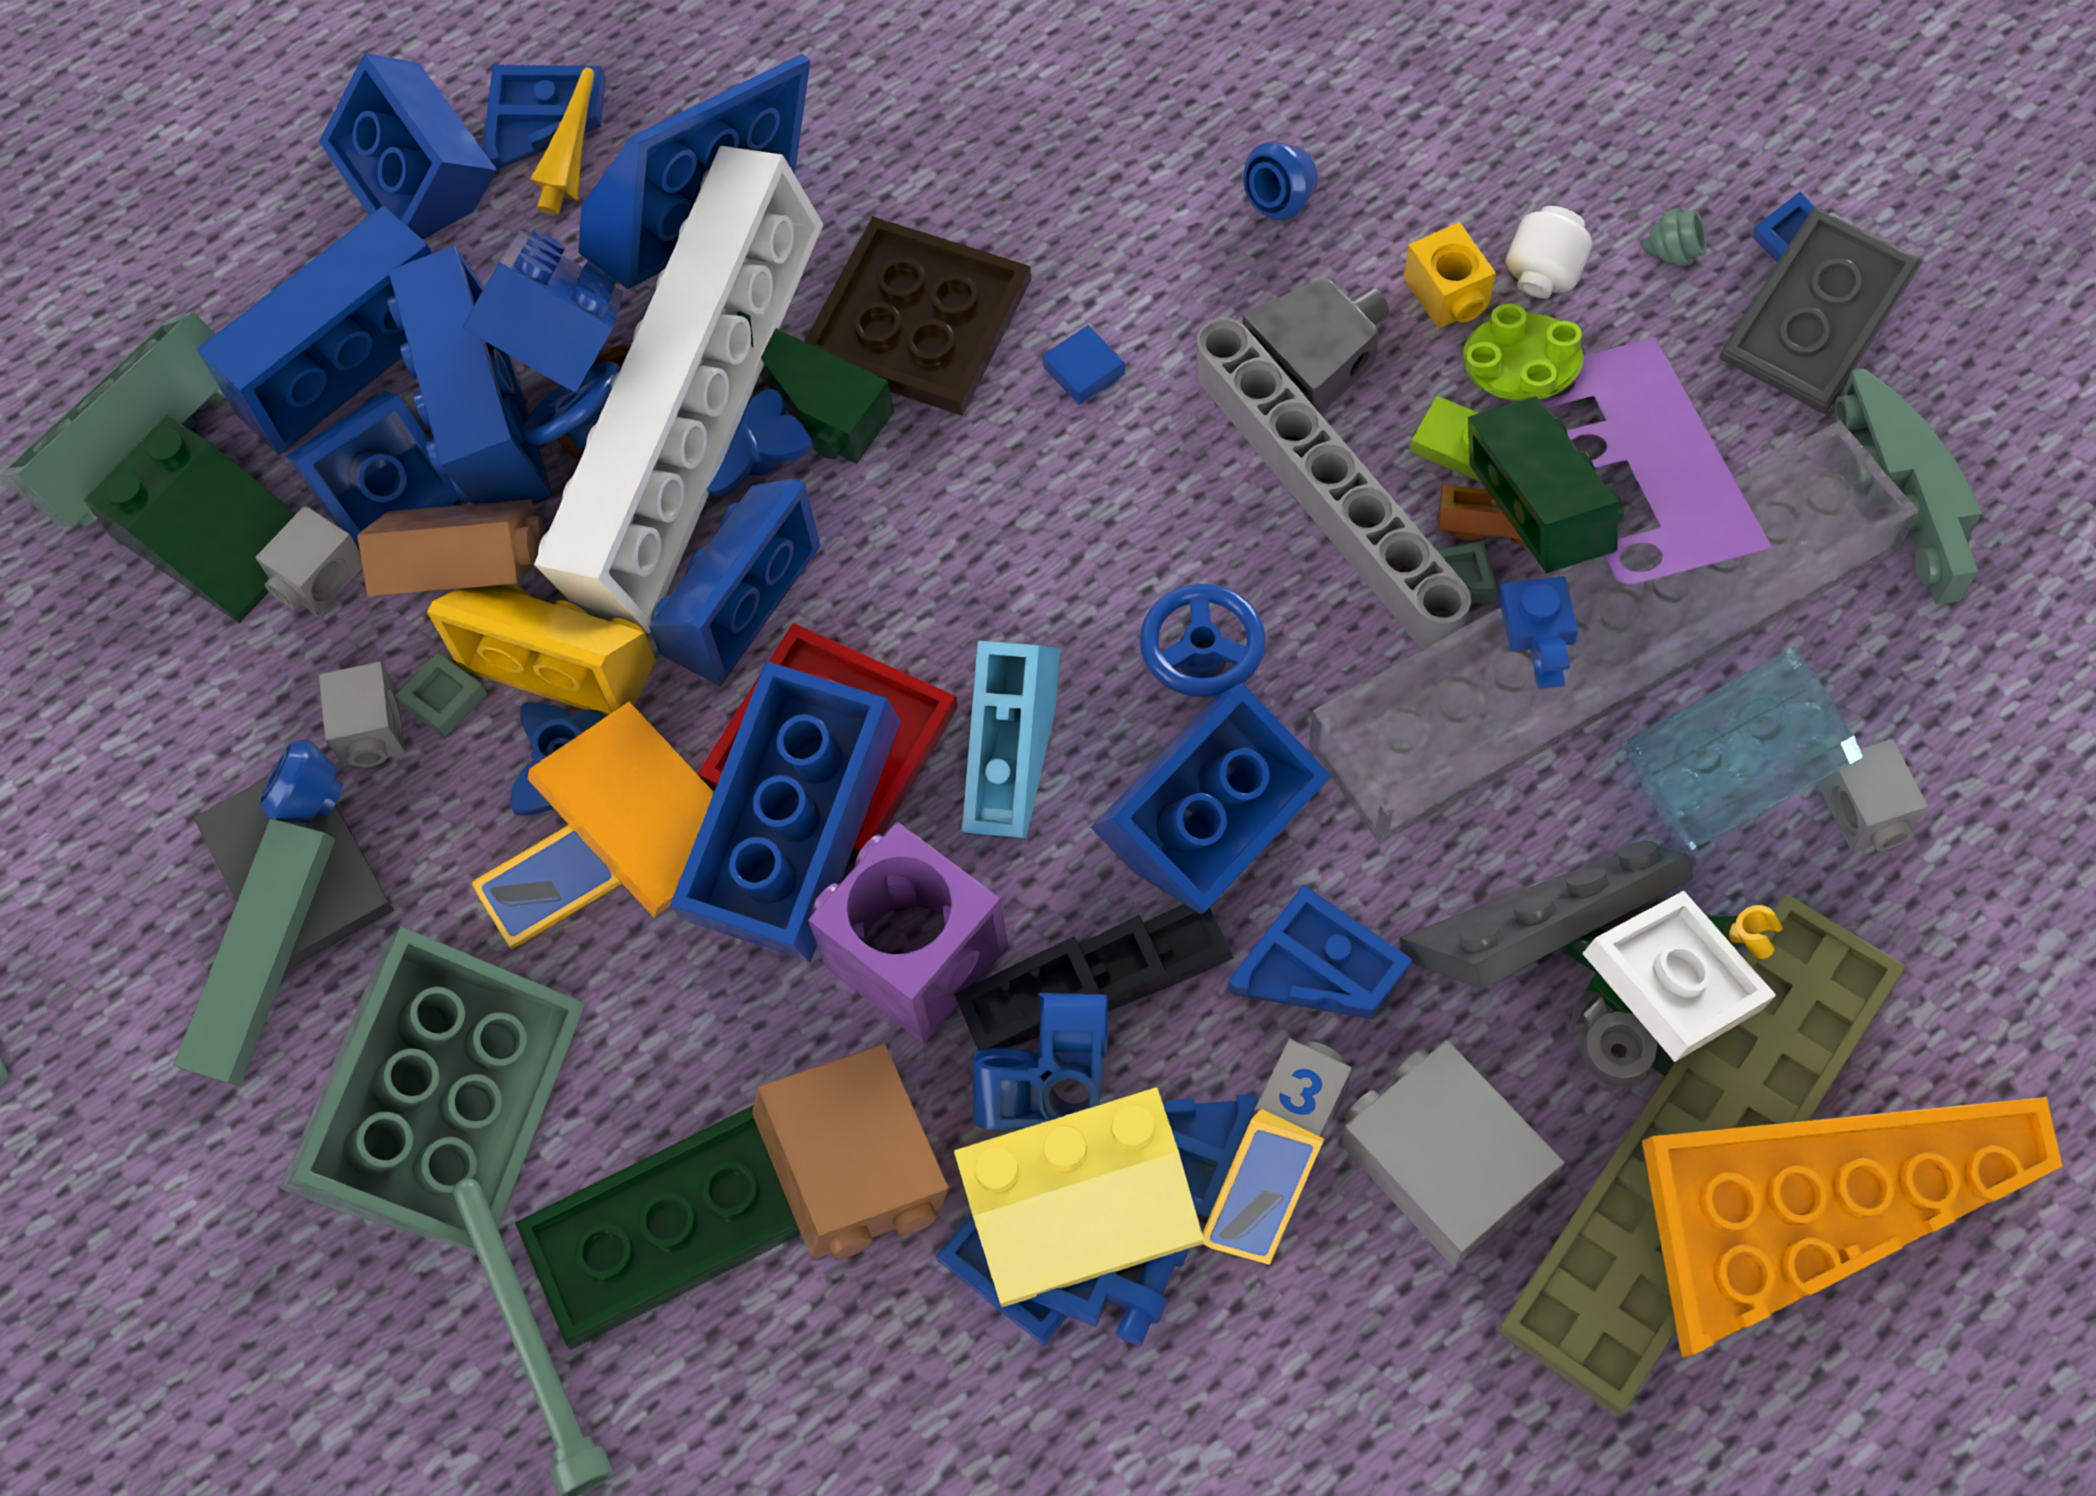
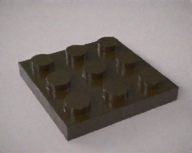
(920, 312)

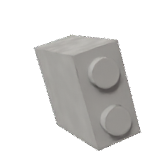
(1449, 1151)

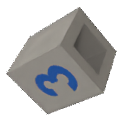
(1306, 1086)

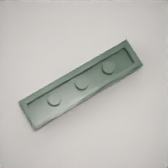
(254, 952)

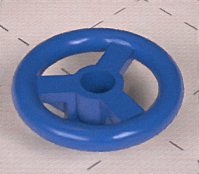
(572, 411)
(1202, 664)

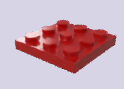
(920, 707)

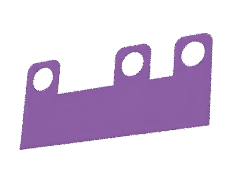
(1671, 457)

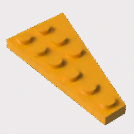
(1803, 1204)

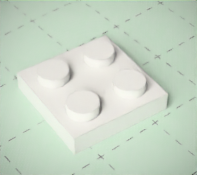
(1678, 975)

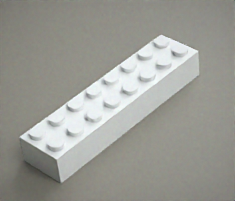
(681, 389)

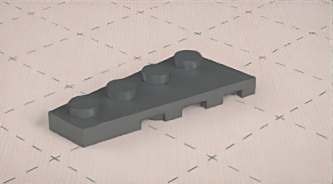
(1536, 921)

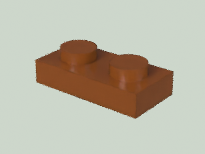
(1473, 515)

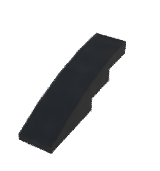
(1118, 963)

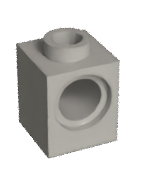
(309, 561)
(361, 715)
(1875, 799)

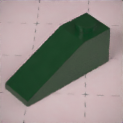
(830, 397)

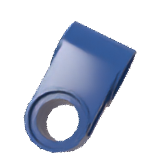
(1017, 1086)

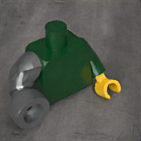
(1609, 1034)

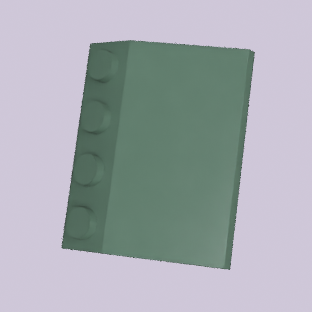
(433, 1090)

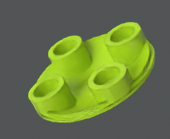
(1523, 354)

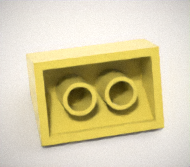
(1079, 1196)

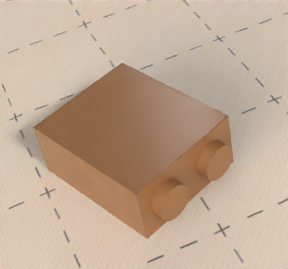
(450, 547)
(850, 1153)

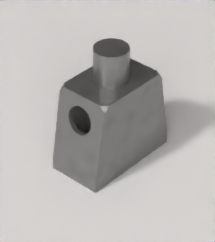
(1320, 337)

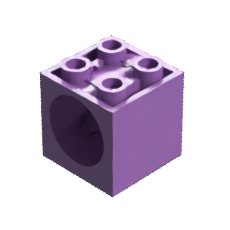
(917, 985)

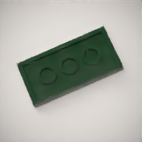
(658, 1228)

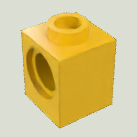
(1448, 257)

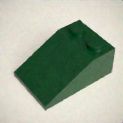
(192, 516)

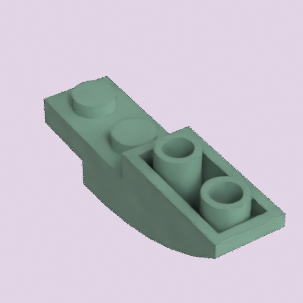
(1924, 473)

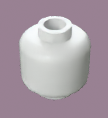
(1549, 251)

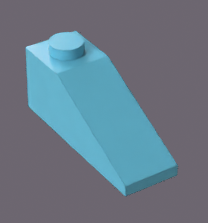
(1008, 735)

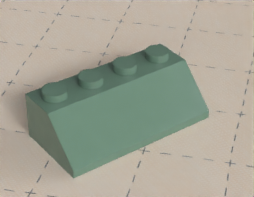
(111, 419)

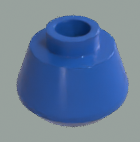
(1279, 179)
(301, 785)

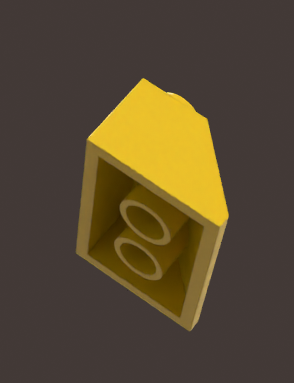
(544, 646)

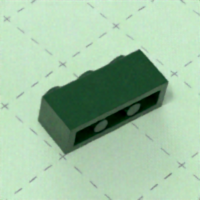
(1544, 484)

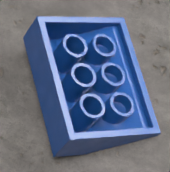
(653, 182)

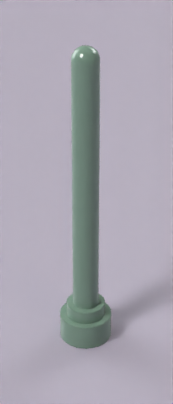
(577, 1460)

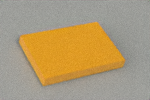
(628, 802)

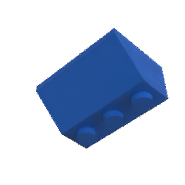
(405, 146)
(737, 580)
(1212, 800)

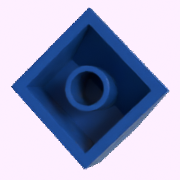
(372, 466)

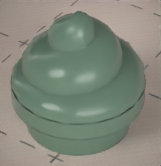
(1677, 237)

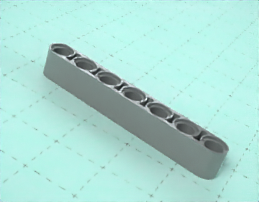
(1335, 506)

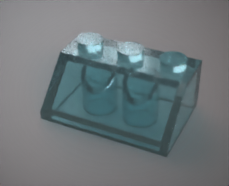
(1741, 749)

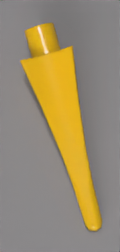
(560, 165)

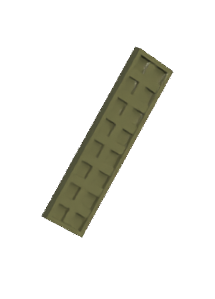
(1603, 1293)

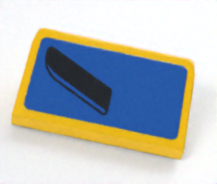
(543, 886)
(1262, 1188)

